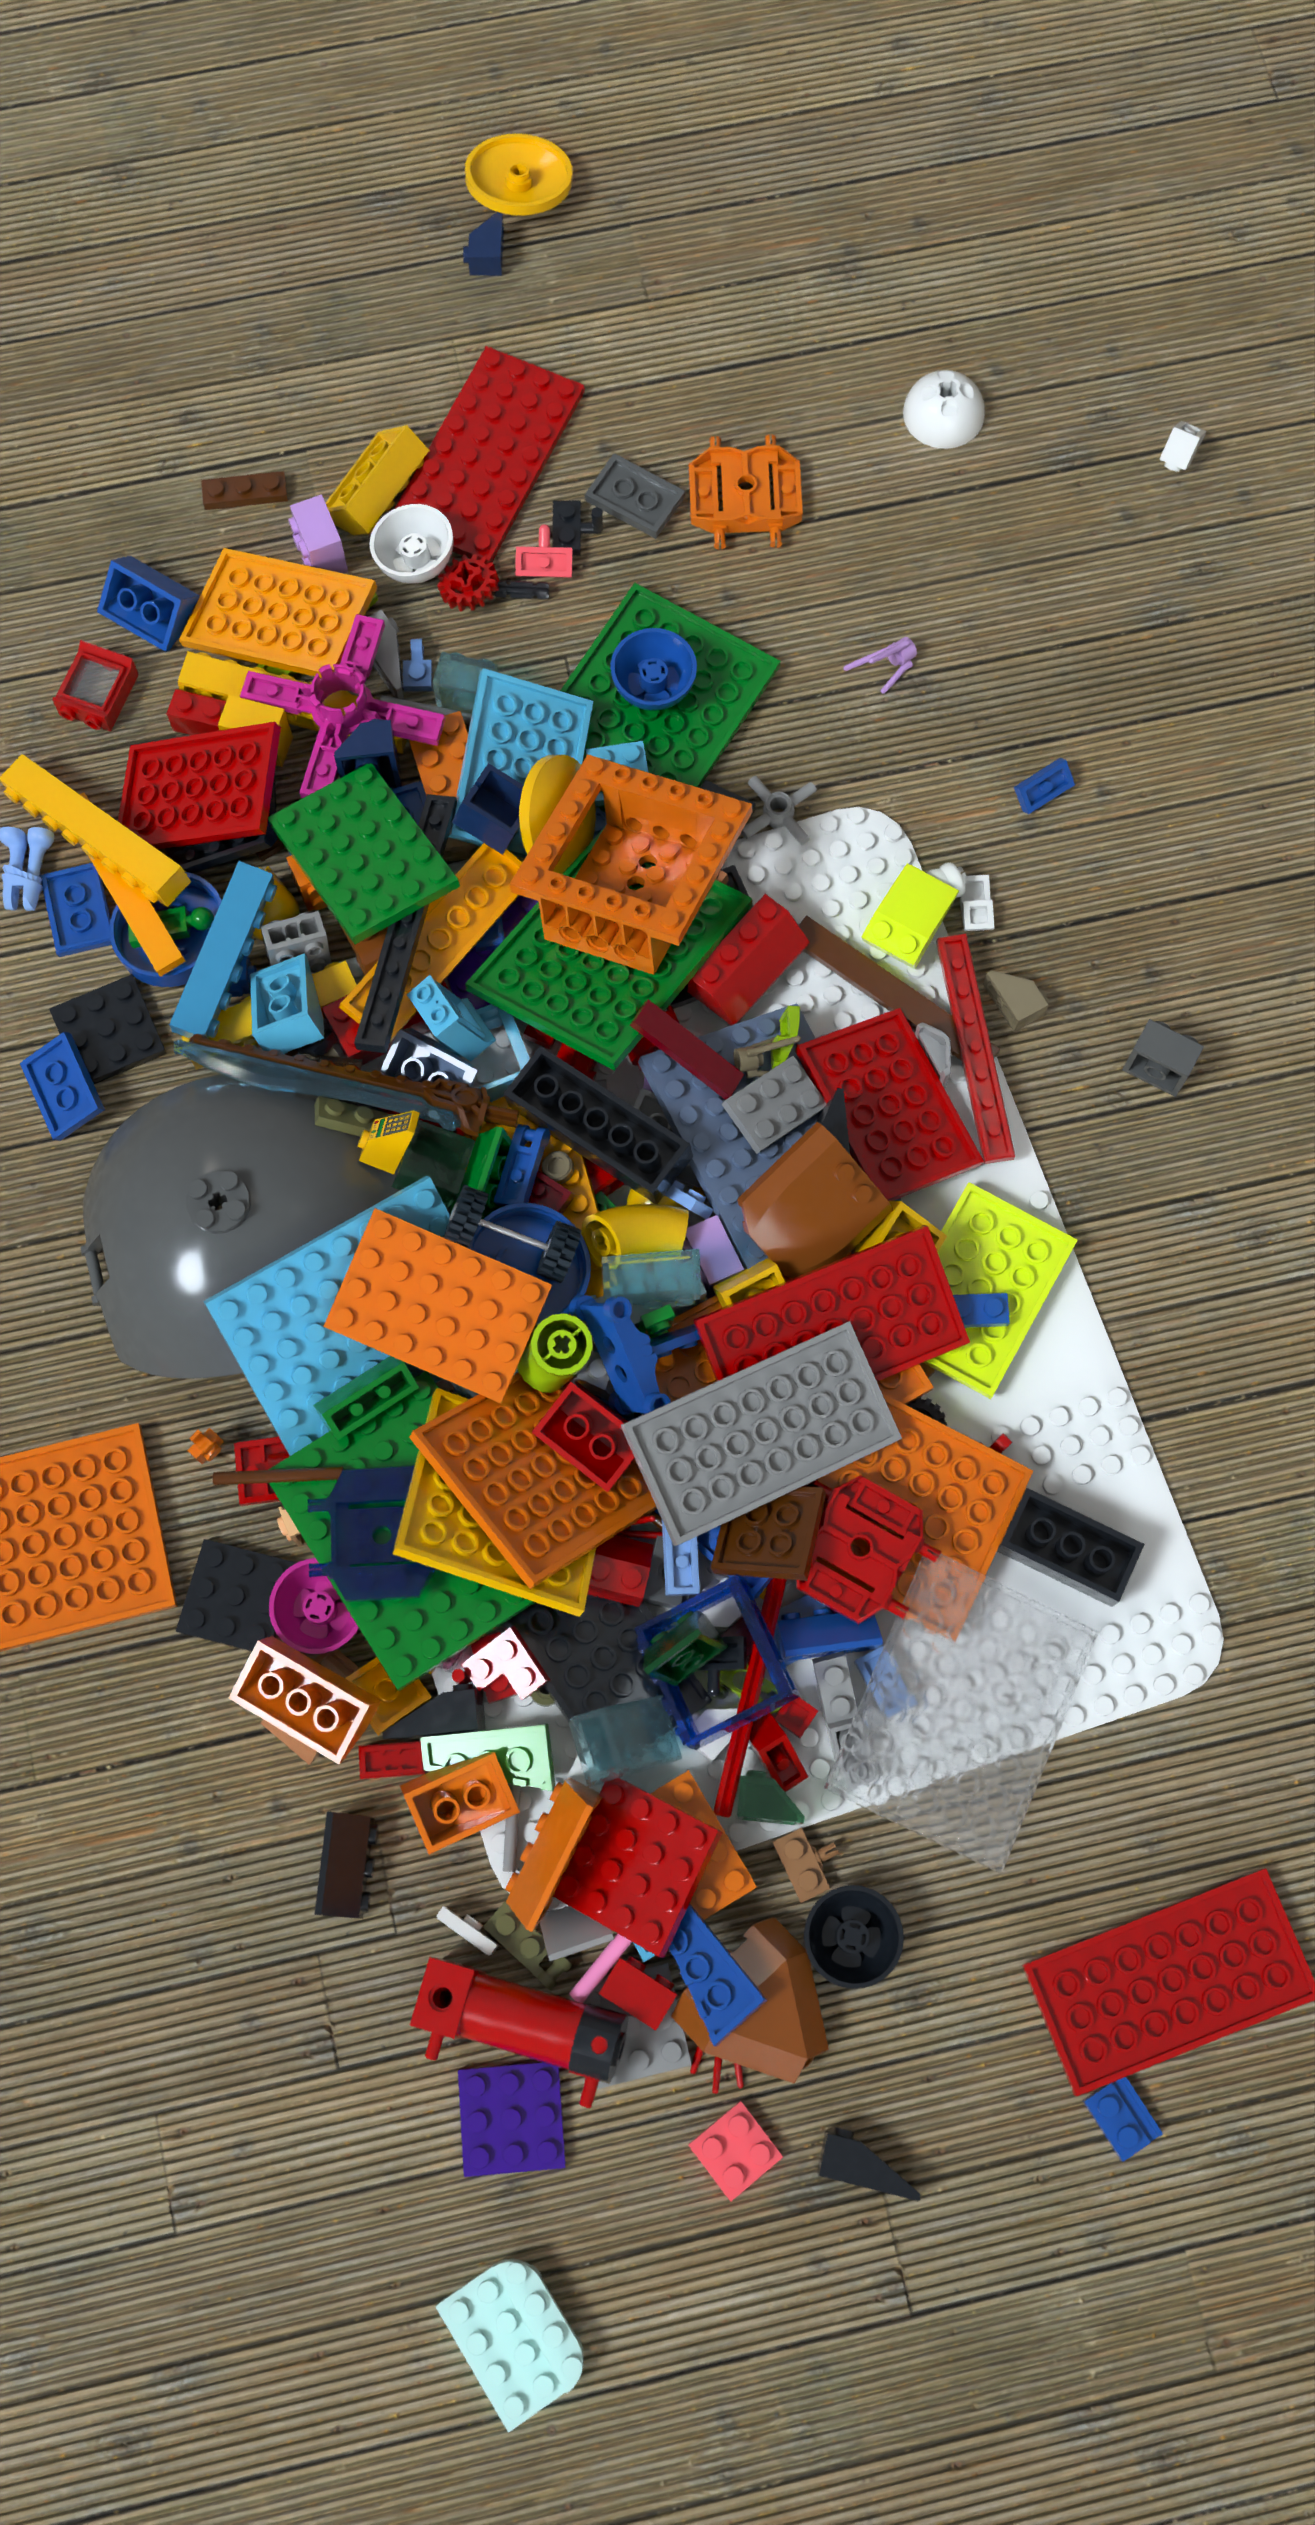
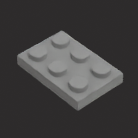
(774, 1104)

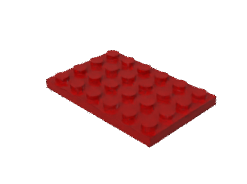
(201, 786)
(895, 1105)

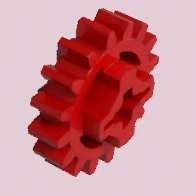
(468, 582)

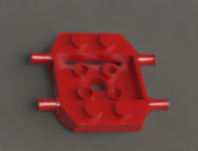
(886, 1556)

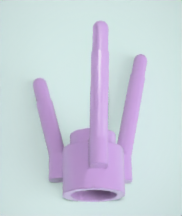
(898, 654)

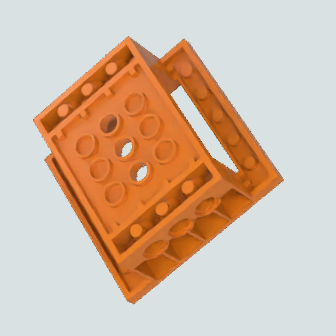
(647, 820)

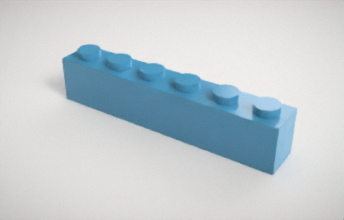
(223, 951)

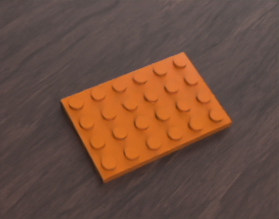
(438, 1305)

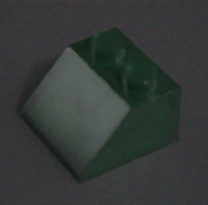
(765, 1801)

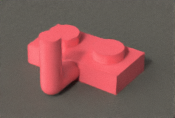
(544, 560)

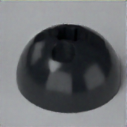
(874, 1952)

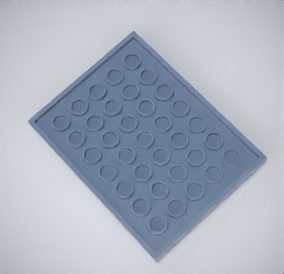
(721, 1154)

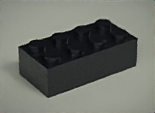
(1070, 1547)

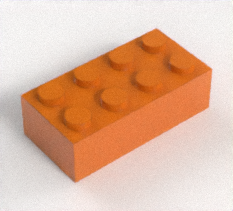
(442, 764)
(725, 1874)

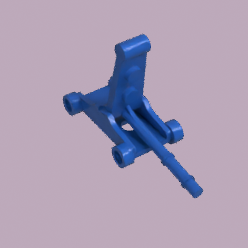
(628, 1353)

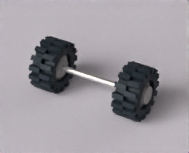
(557, 1250)

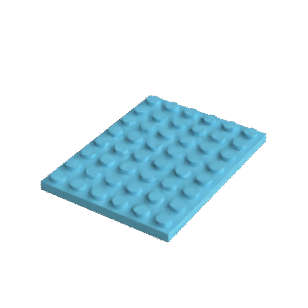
(280, 1311)

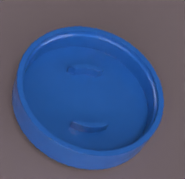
(196, 894)
(537, 1223)

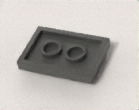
(634, 495)

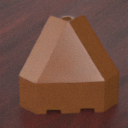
(788, 2027)

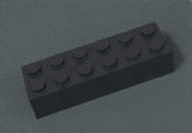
(598, 1125)

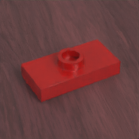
(390, 1760)

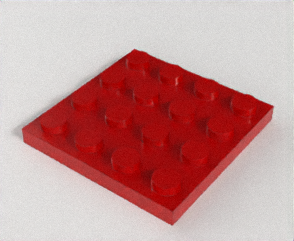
(638, 1865)

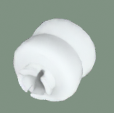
(952, 876)

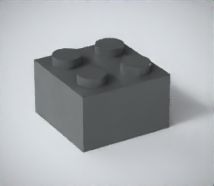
(1163, 1057)

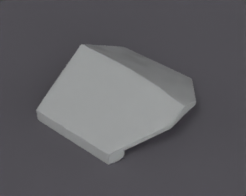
(937, 1049)

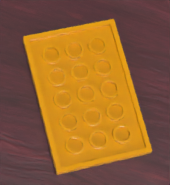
(276, 612)

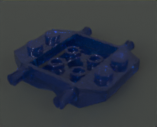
(353, 1537)

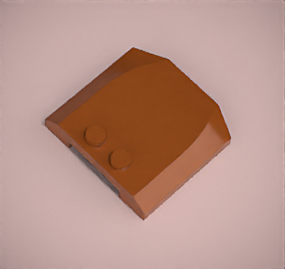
(811, 1205)

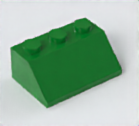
(487, 1165)

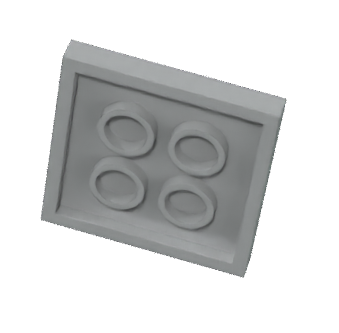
(646, 2050)

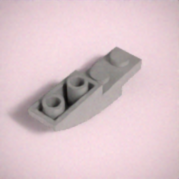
(835, 1697)

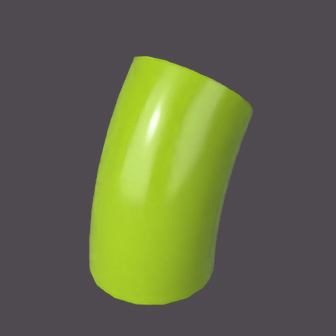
(555, 1352)

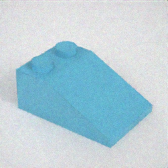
(285, 1006)

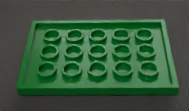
(363, 853)

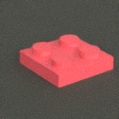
(735, 2150)

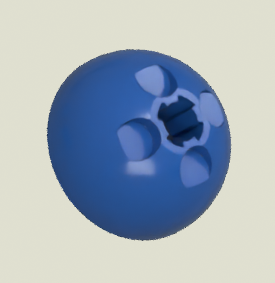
(653, 668)

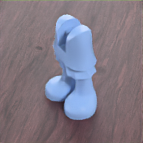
(14, 876)

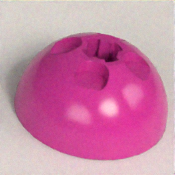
(296, 1599)

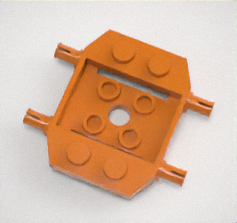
(742, 508)

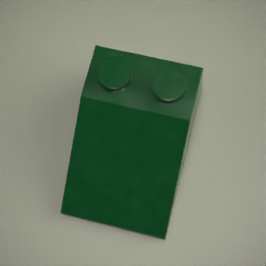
(683, 1649)

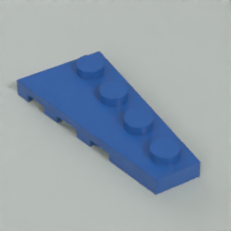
(715, 1979)

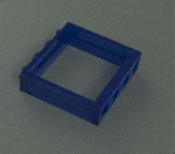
(673, 1699)

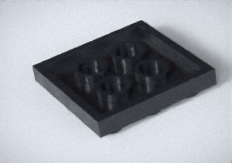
(110, 1028)
(231, 1596)

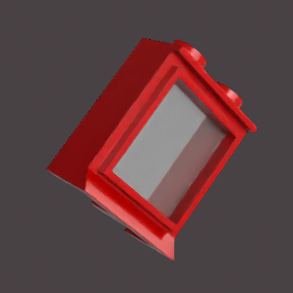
(96, 686)

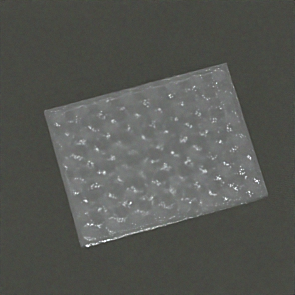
(962, 1711)

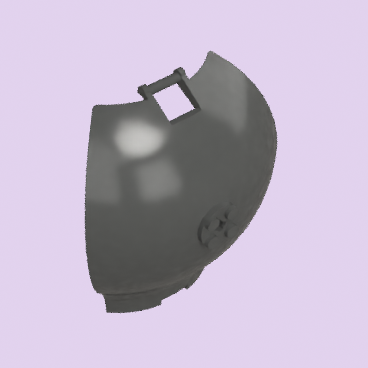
(159, 1220)

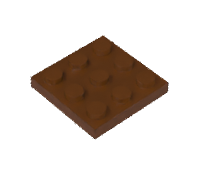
(772, 1538)

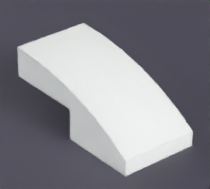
(977, 904)

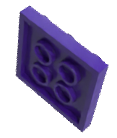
(511, 2119)

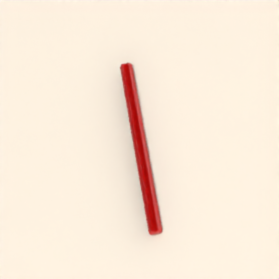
(749, 1697)

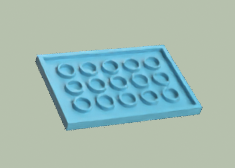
(513, 729)

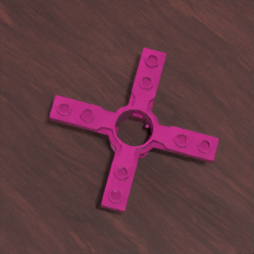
(334, 727)

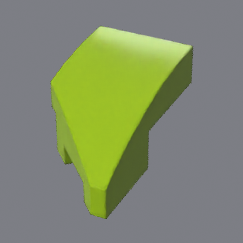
(788, 1028)

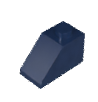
(486, 248)

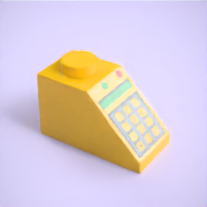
(388, 1140)

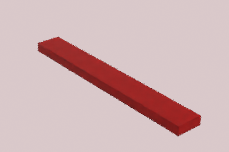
(975, 1049)

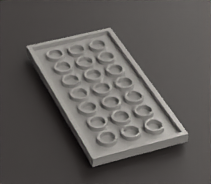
(761, 1433)

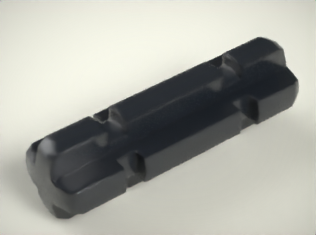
(523, 589)

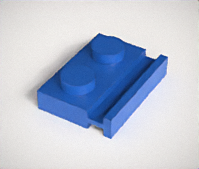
(1122, 2118)

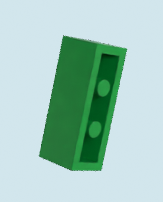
(366, 1396)

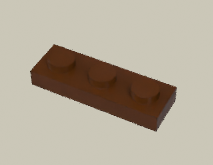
(244, 490)

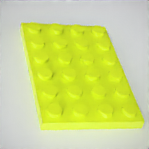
(997, 1251)

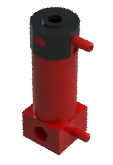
(520, 2021)

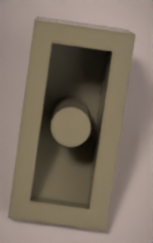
(1016, 998)

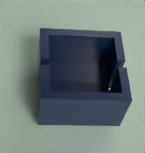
(491, 809)

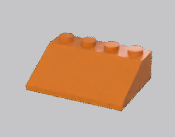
(550, 1854)

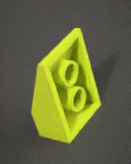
(909, 915)

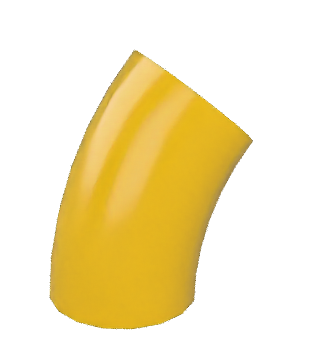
(634, 1230)

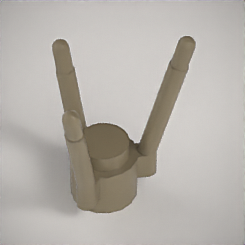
(751, 1057)

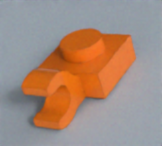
(205, 1445)

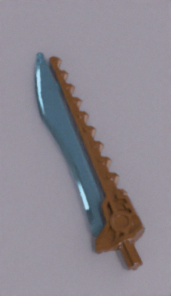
(442, 1101)

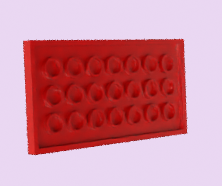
(493, 449)
(887, 1292)
(1170, 1981)

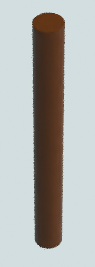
(275, 1476)

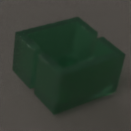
(437, 1155)

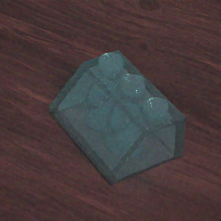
(653, 1278)

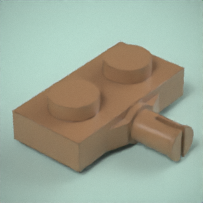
(804, 1863)

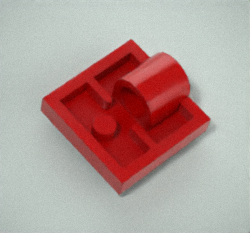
(253, 1456)

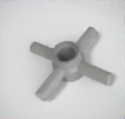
(778, 819)

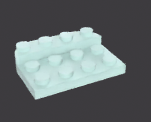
(514, 2339)

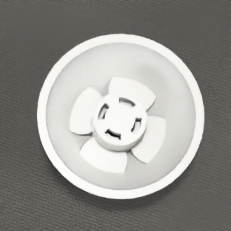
(944, 409)
(412, 543)

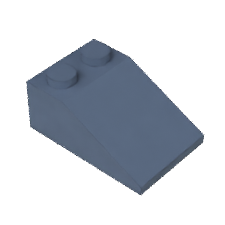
(425, 1059)

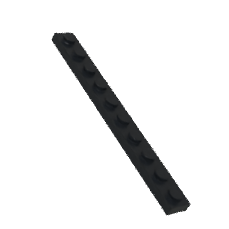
(401, 943)

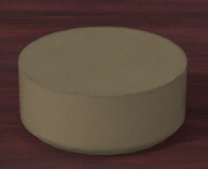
(558, 1167)

